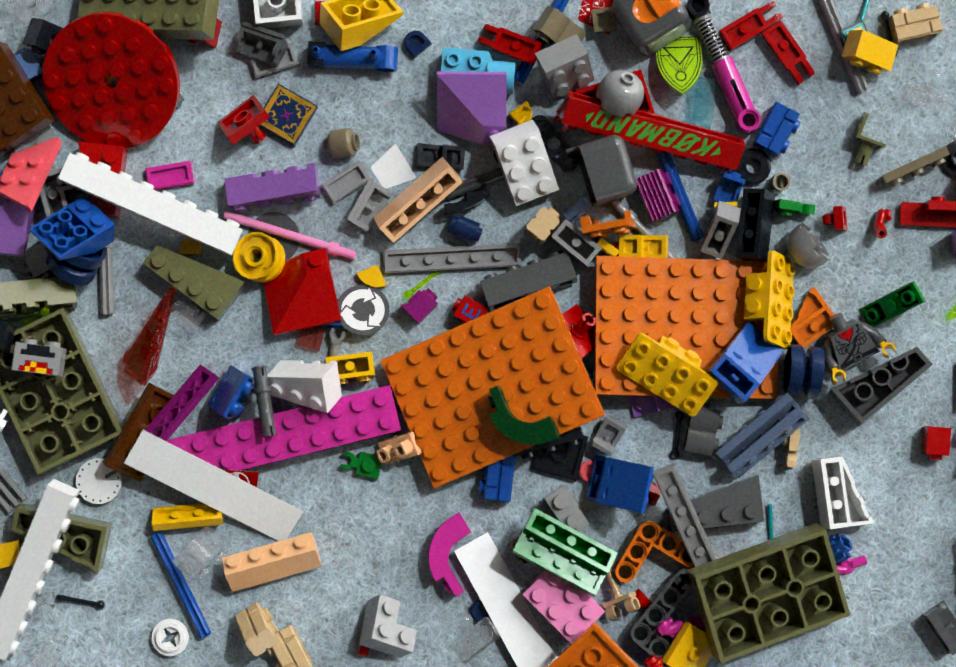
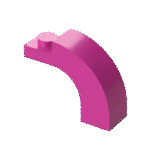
(442, 542)

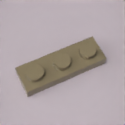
(915, 167)

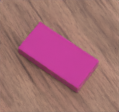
(170, 175)

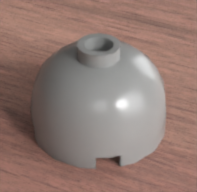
(620, 93)
(806, 248)

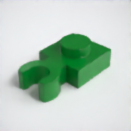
(788, 207)
(366, 464)

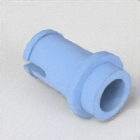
(578, 210)

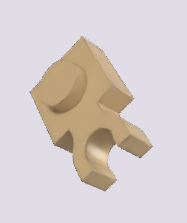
(792, 446)

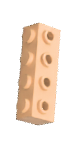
(417, 200)
(271, 562)

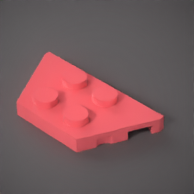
(27, 173)

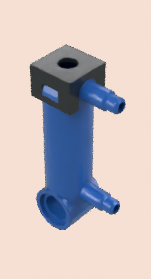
(380, 58)

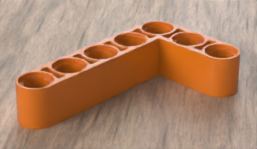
(647, 544)

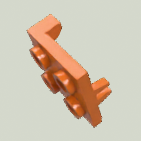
(598, 230)

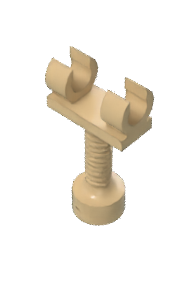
(630, 601)

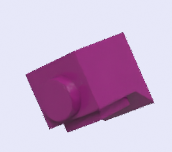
(421, 305)

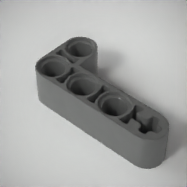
(665, 608)

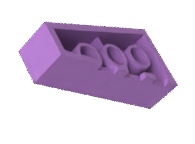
(273, 187)

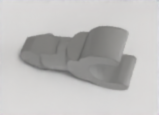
(336, 341)

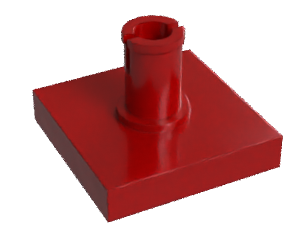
(245, 121)
(581, 329)

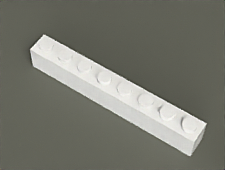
(150, 204)
(34, 562)

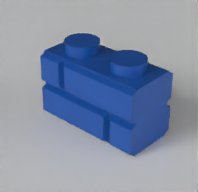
(776, 129)
(498, 480)

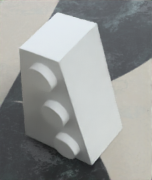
(837, 496)

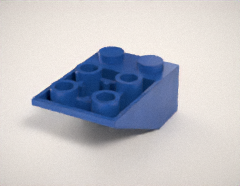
(75, 230)
(744, 363)
(231, 393)
(619, 484)

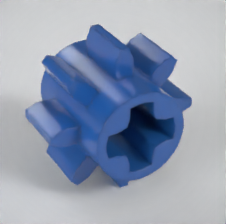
(840, 547)

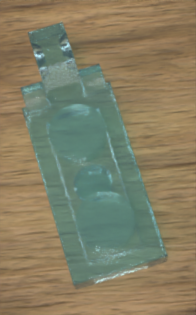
(702, 102)

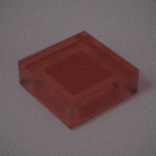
(312, 337)

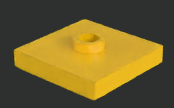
(689, 648)

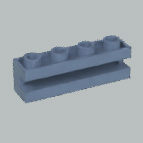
(762, 435)

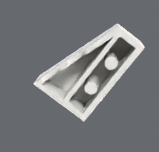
(306, 383)

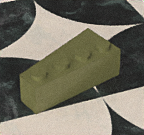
(200, 283)
(29, 296)
(83, 542)

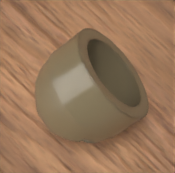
(783, 182)

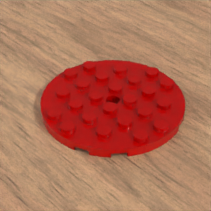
(115, 47)

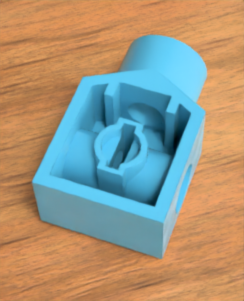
(476, 61)

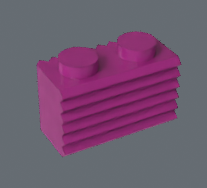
(657, 195)

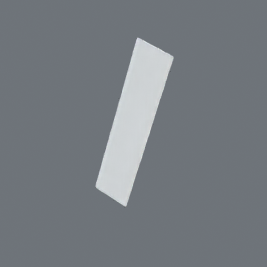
(213, 486)
(505, 603)

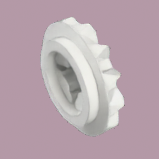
(159, 634)

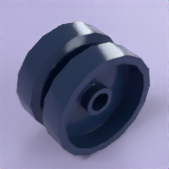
(78, 269)
(804, 370)

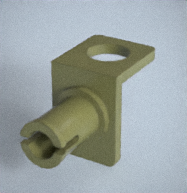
(867, 144)

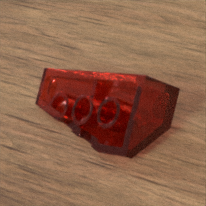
(145, 352)

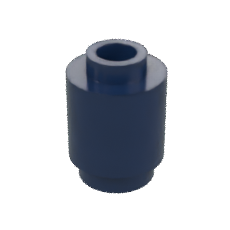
(465, 229)

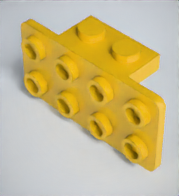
(770, 299)
(668, 372)

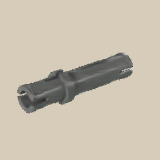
(264, 403)

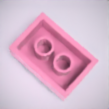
(563, 605)

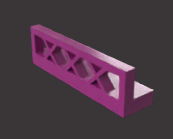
(182, 403)

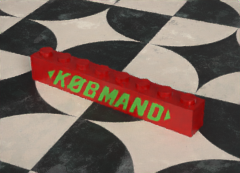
(654, 131)

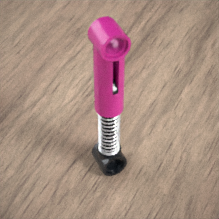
(724, 69)

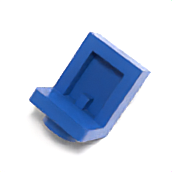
(729, 187)

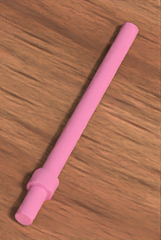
(332, 248)

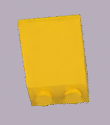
(356, 21)

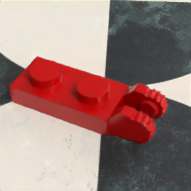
(748, 26)
(511, 44)
(787, 50)

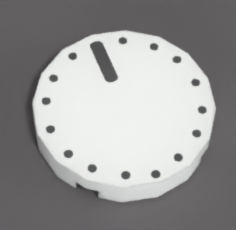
(97, 482)

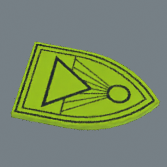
(680, 63)

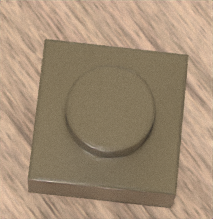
(603, 20)

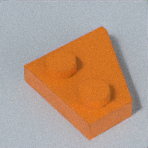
(812, 319)

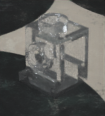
(188, 316)

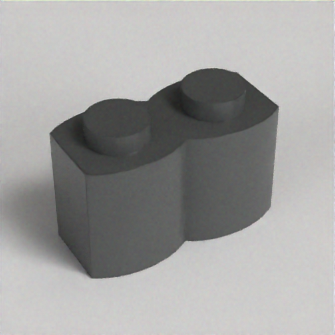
(702, 431)

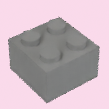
(564, 66)

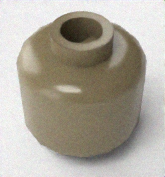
(342, 143)

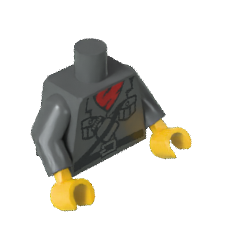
(851, 344)

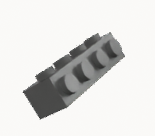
(520, 282)

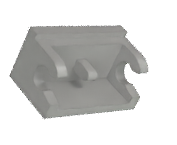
(368, 205)

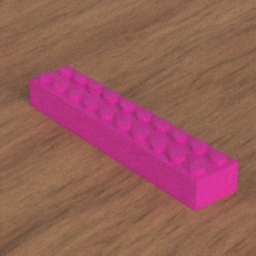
(297, 430)

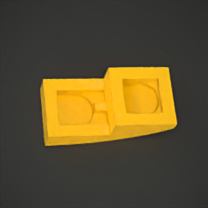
(643, 246)

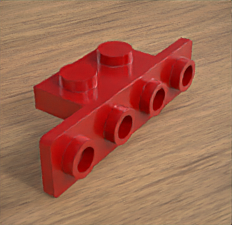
(931, 213)

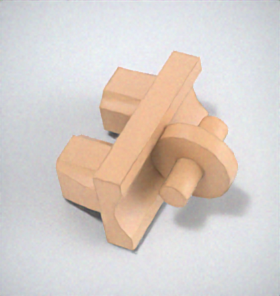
(398, 448)

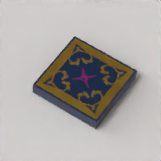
(288, 114)

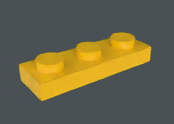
(185, 517)

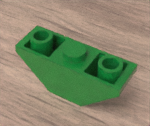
(892, 304)

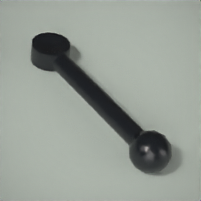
(885, 15)
(675, 453)
(99, 604)

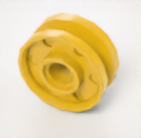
(271, 259)

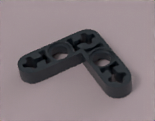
(551, 132)

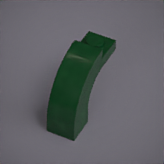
(531, 433)

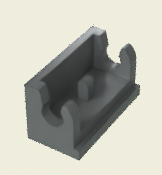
(261, 44)
(943, 625)

